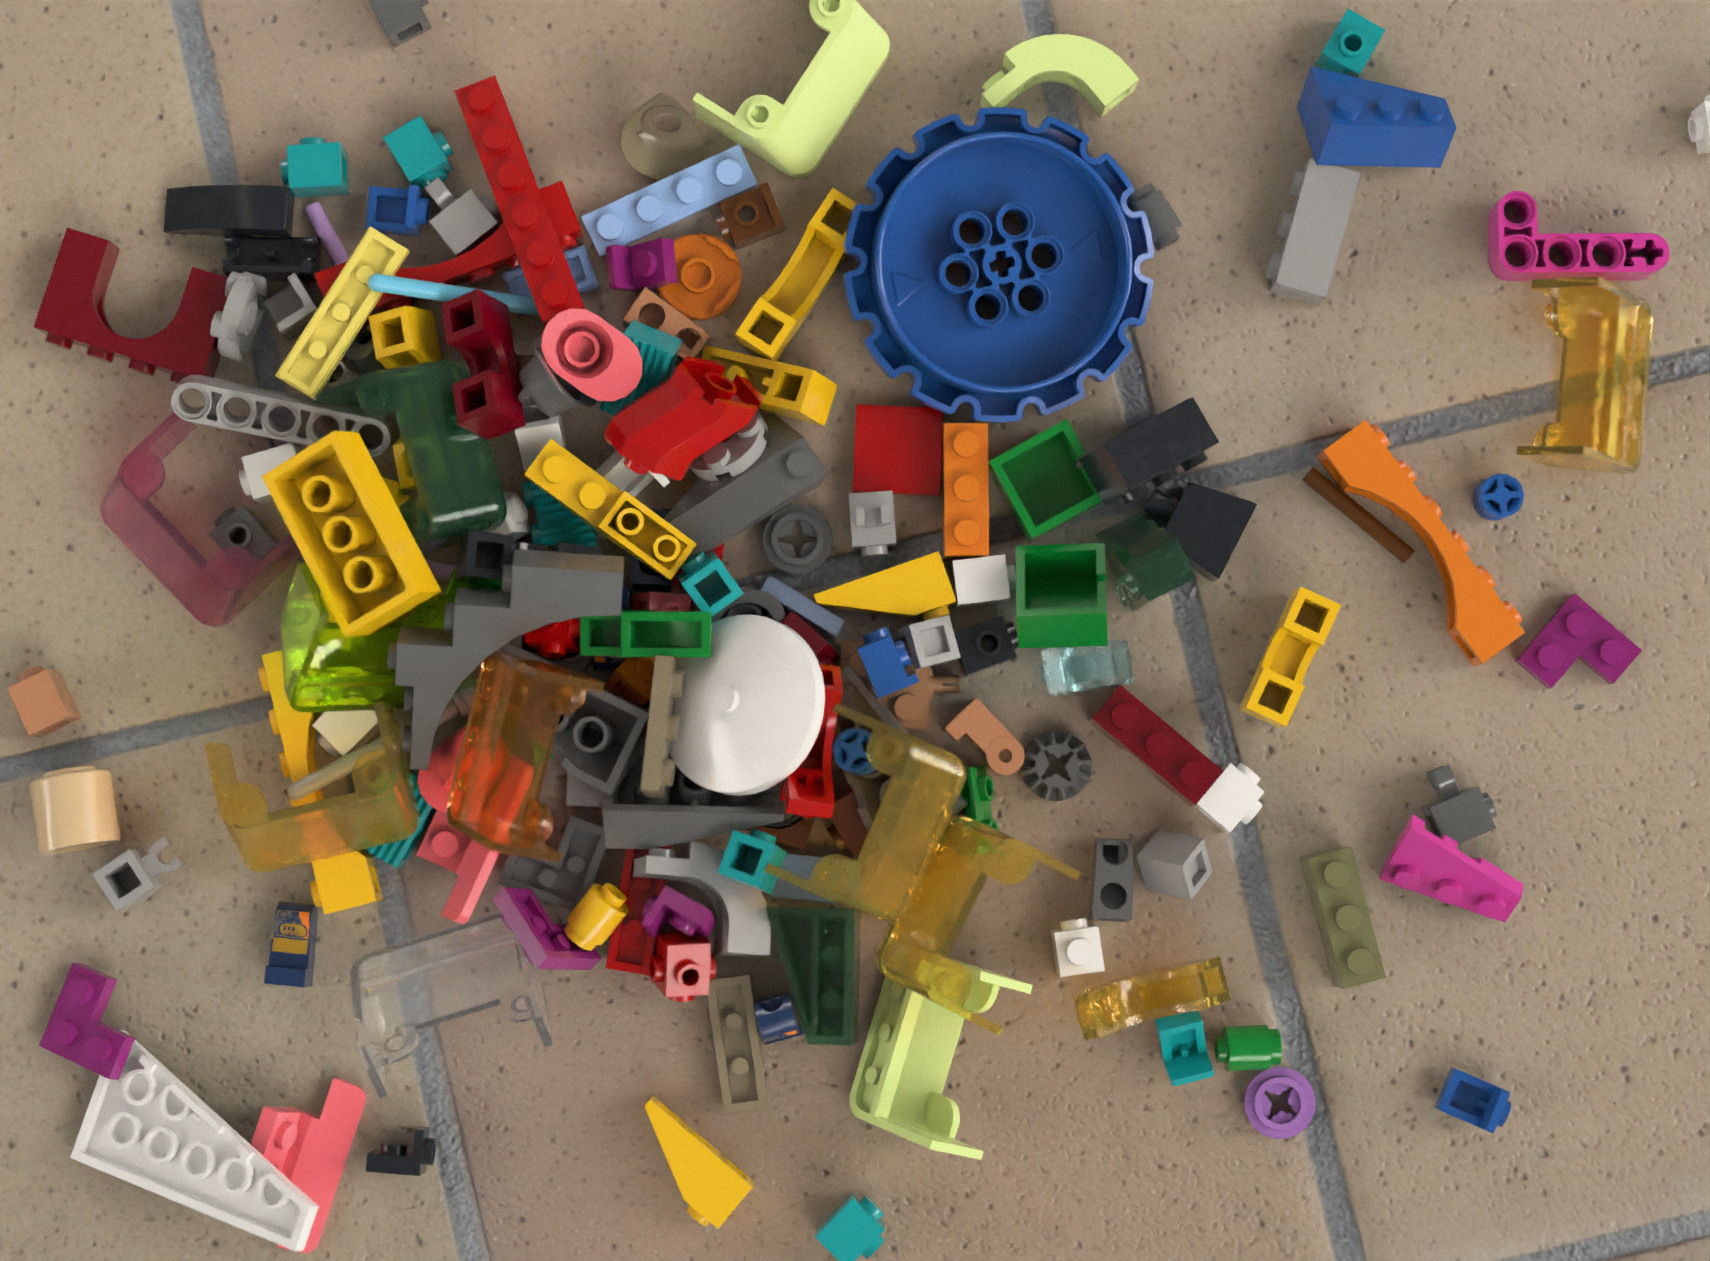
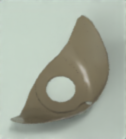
(659, 151)

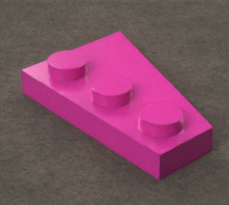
(1444, 873)

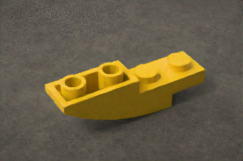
(610, 510)

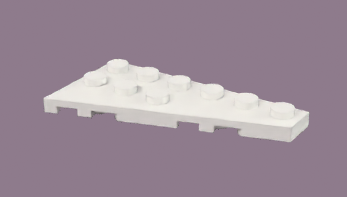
(176, 1146)

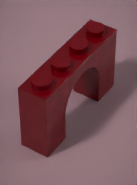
(76, 313)

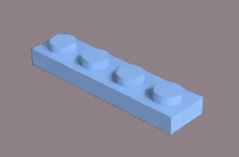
(670, 200)

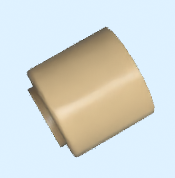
(74, 810)

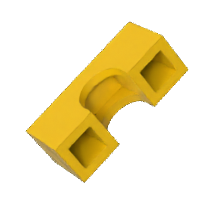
(1287, 657)

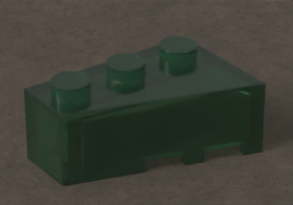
(1145, 561)
(823, 968)

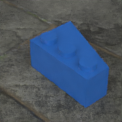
(1373, 122)

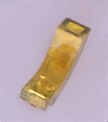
(1151, 996)

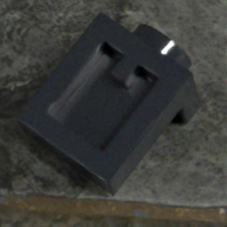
(395, 1159)

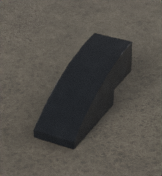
(230, 210)

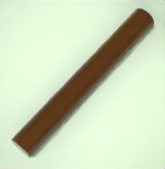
(1358, 515)

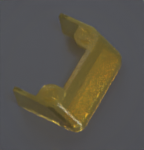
(1600, 376)
(373, 816)
(904, 829)
(918, 945)

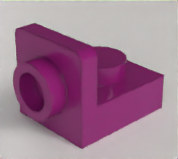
(641, 265)
(684, 913)

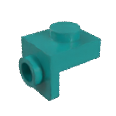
(1184, 1048)

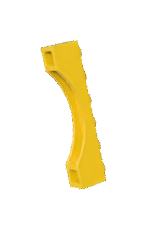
(343, 879)

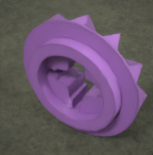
(1299, 1097)

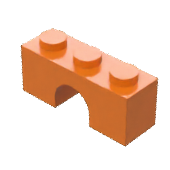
(965, 490)

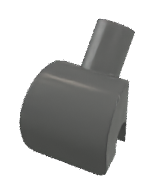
(362, 353)

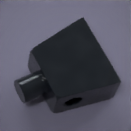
(1204, 524)

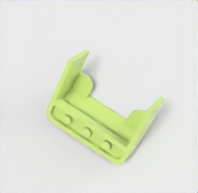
(804, 127)
(910, 1059)

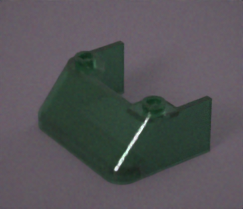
(448, 463)

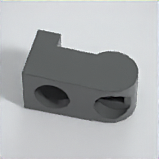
(1112, 880)

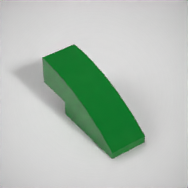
(647, 634)

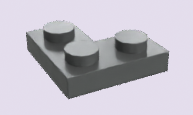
(565, 881)

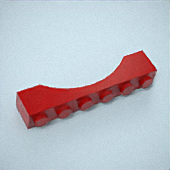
(519, 198)
(479, 263)

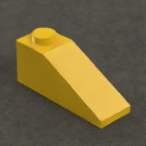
(785, 387)
(900, 591)
(702, 1173)

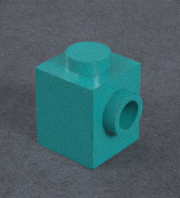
(1350, 45)
(420, 153)
(316, 168)
(708, 582)
(748, 858)
(852, 1229)

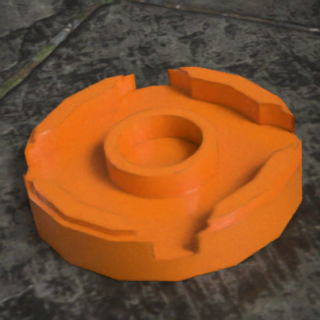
(706, 277)

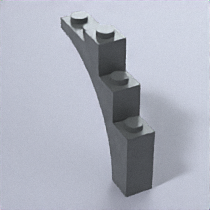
(534, 593)

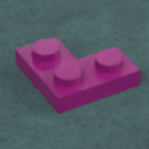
(1573, 634)
(543, 941)
(77, 1027)

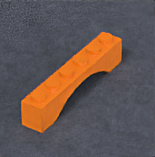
(1475, 613)

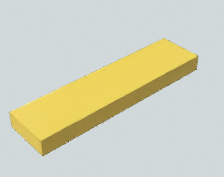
(340, 314)

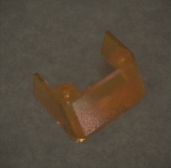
(509, 752)

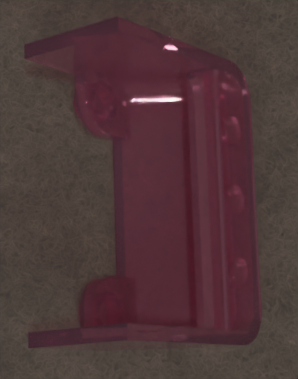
(210, 589)

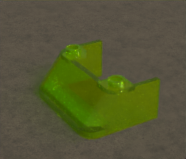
(341, 672)

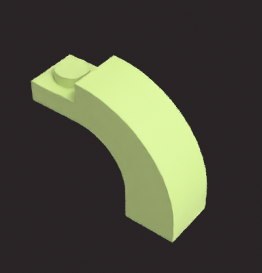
(1062, 59)

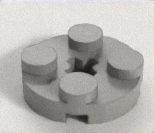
(241, 317)
(735, 455)

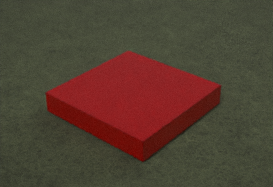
(898, 450)

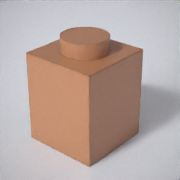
(43, 701)

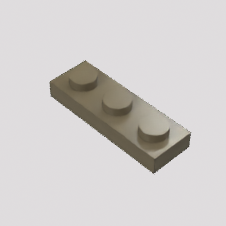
(662, 727)
(737, 1044)

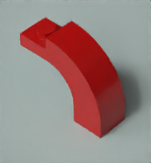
(810, 786)

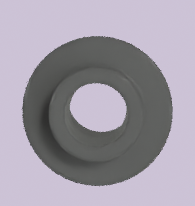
(1160, 215)

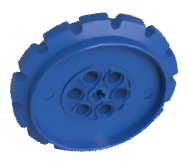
(1064, 204)

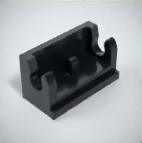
(274, 257)

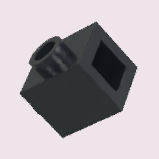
(986, 645)

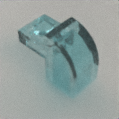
(1086, 668)

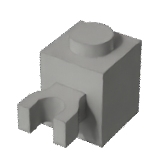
(463, 220)
(872, 522)
(136, 875)

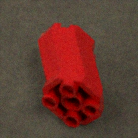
(682, 418)

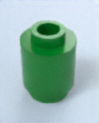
(1248, 1047)

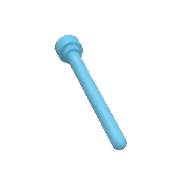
(445, 292)

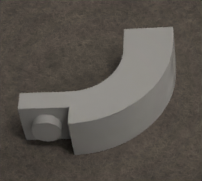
(739, 910)

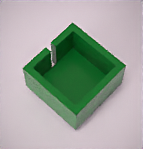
(1043, 481)
(1061, 595)

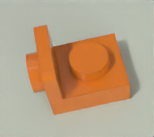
(634, 679)

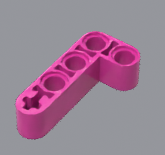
(1574, 246)

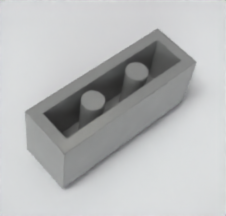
(1312, 231)

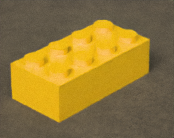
(351, 533)

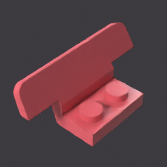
(463, 856)
(312, 1147)

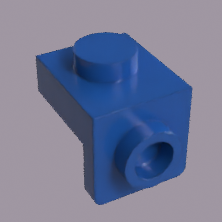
(397, 210)
(1474, 1100)

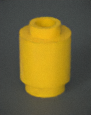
(596, 916)

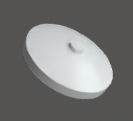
(748, 707)

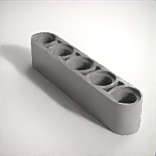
(261, 403)

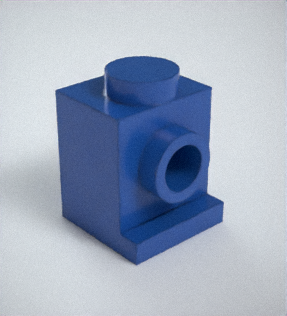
(886, 662)

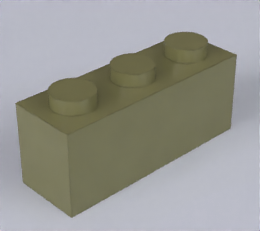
(1343, 917)

